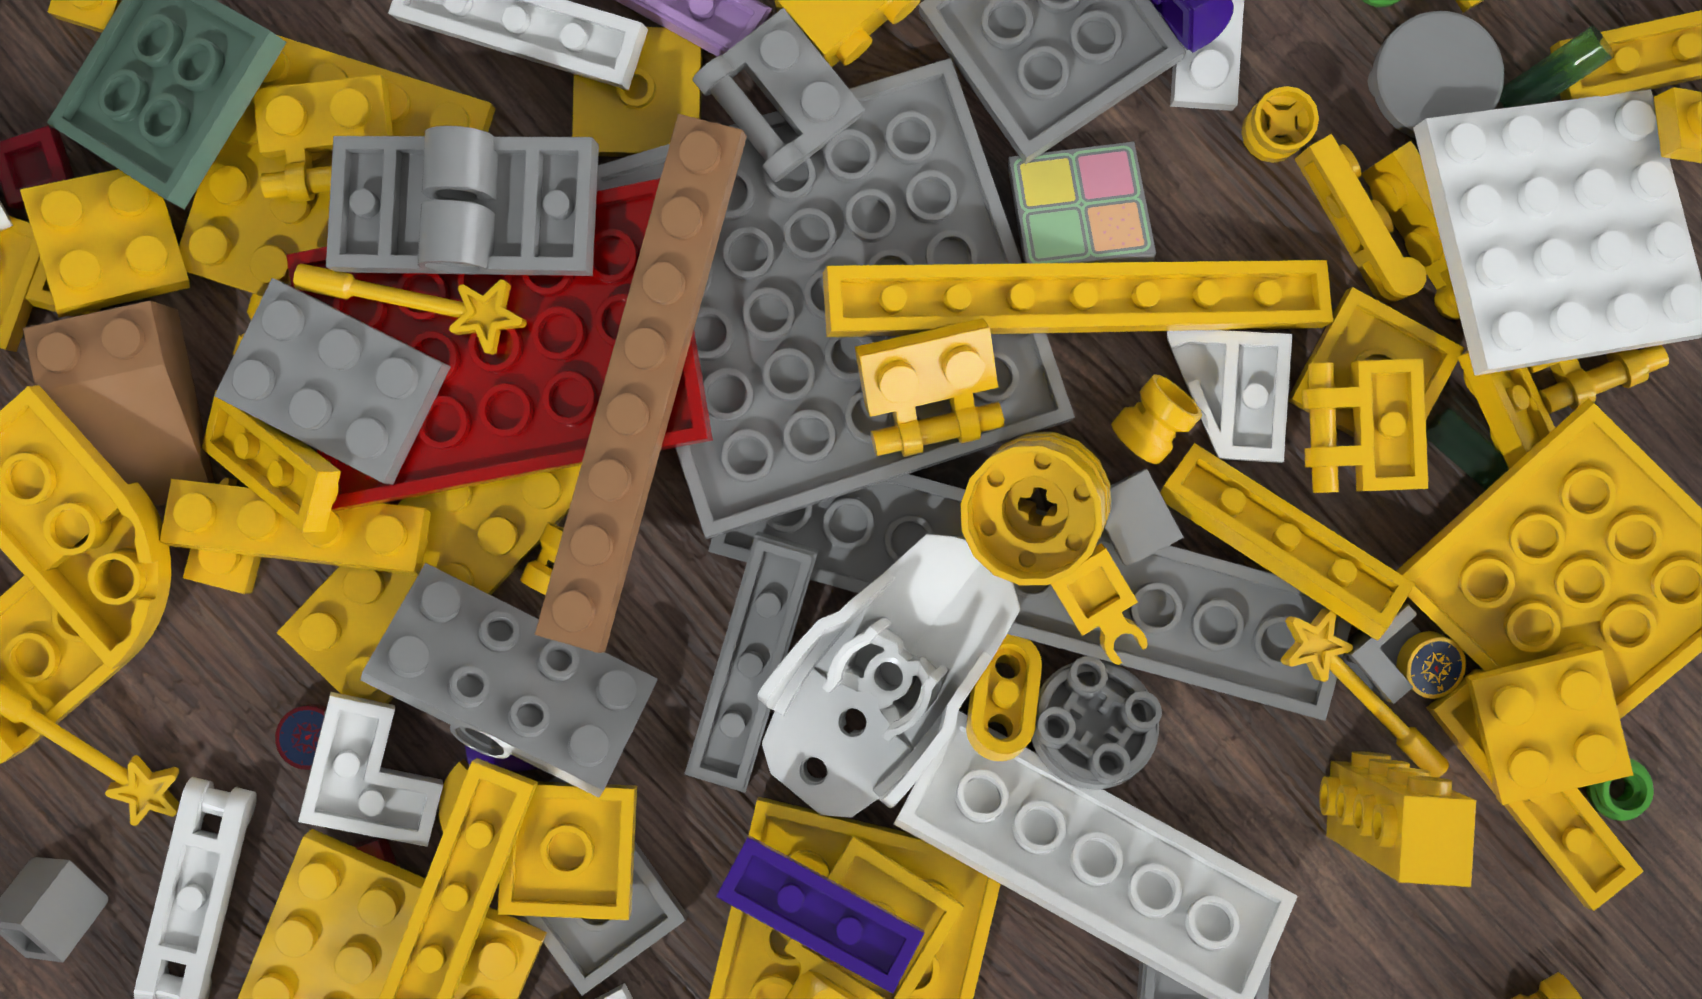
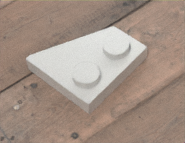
(1239, 387)

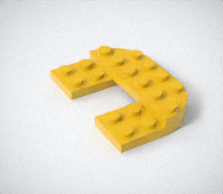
(87, 563)

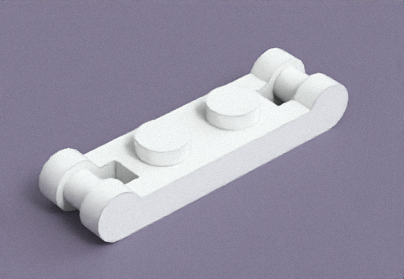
(194, 892)

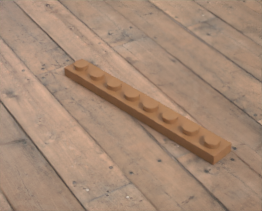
(641, 383)

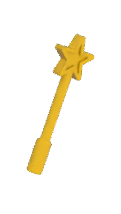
(476, 314)
(1320, 651)
(135, 785)

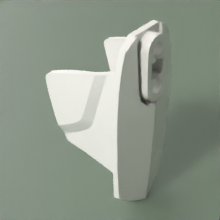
(901, 657)

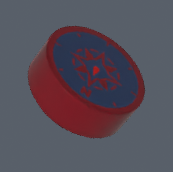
(299, 734)

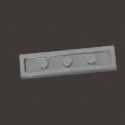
(751, 651)

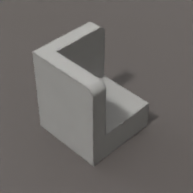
(1139, 519)
(1376, 660)
(49, 908)

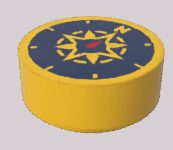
(1431, 664)

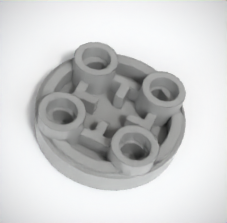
(1436, 69)
(1095, 724)

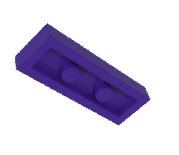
(820, 914)

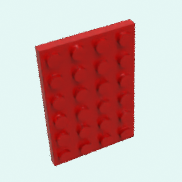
(541, 389)

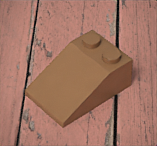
(127, 391)

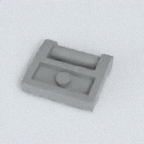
(796, 84)

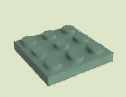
(166, 90)

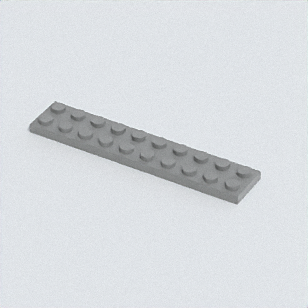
(1199, 613)

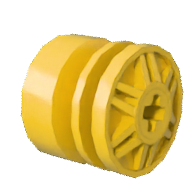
(1006, 529)

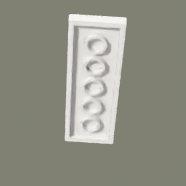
(1101, 866)

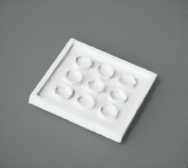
(1561, 230)

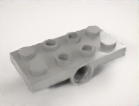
(462, 204)
(504, 685)

